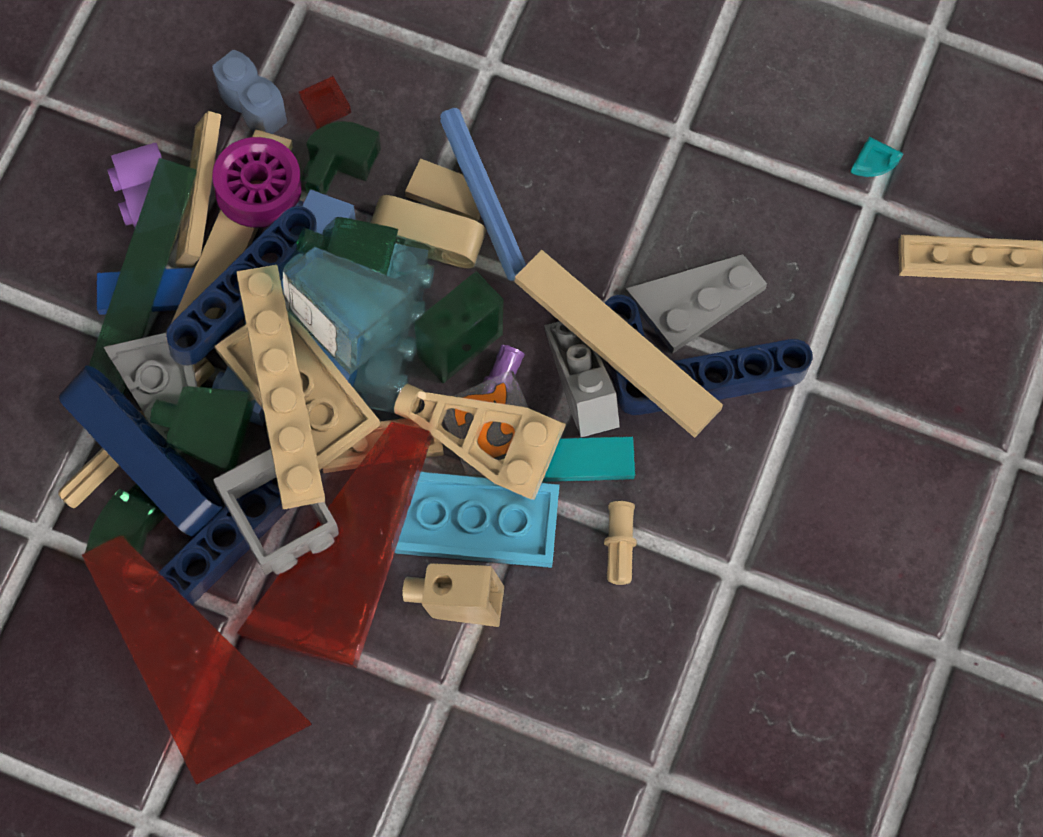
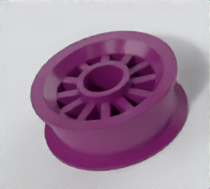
(251, 161)

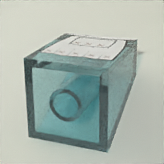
(346, 305)

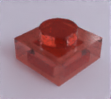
(325, 102)

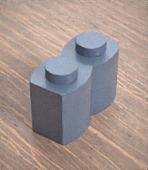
(249, 93)

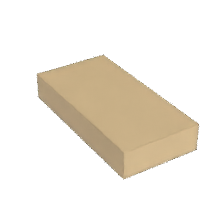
(442, 190)

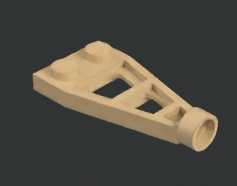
(529, 450)

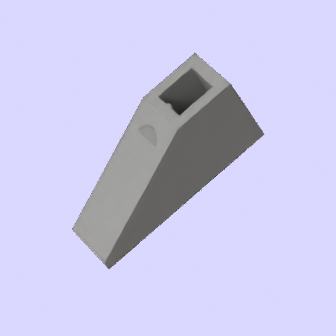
(584, 381)

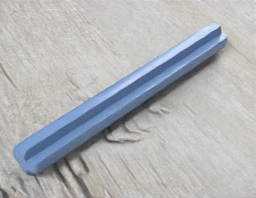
(482, 192)

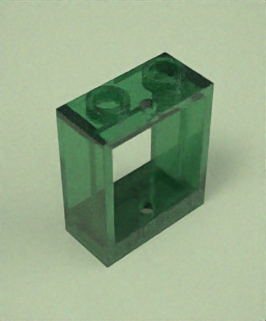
(464, 316)

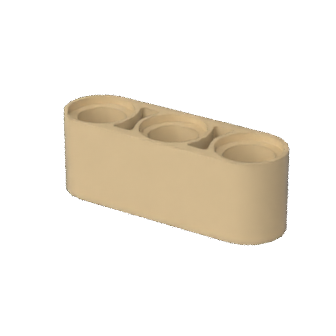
(444, 234)

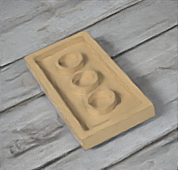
(333, 406)

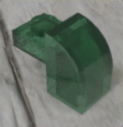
(341, 148)
(128, 515)

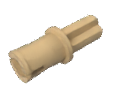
(620, 542)

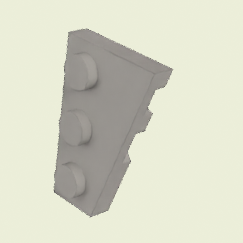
(696, 299)
(152, 372)

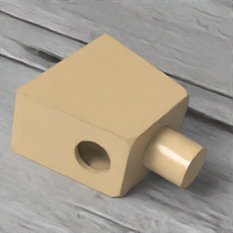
(458, 593)

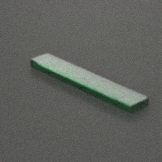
(144, 263)

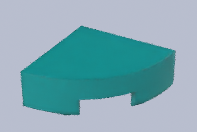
(876, 159)

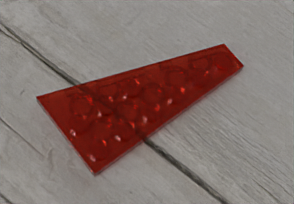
(332, 595)
(200, 682)

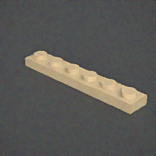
(280, 387)

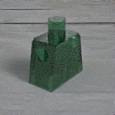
(353, 240)
(207, 424)

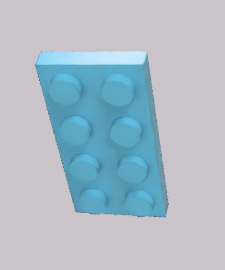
(479, 521)

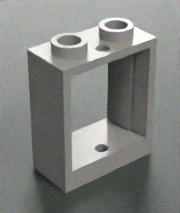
(251, 476)

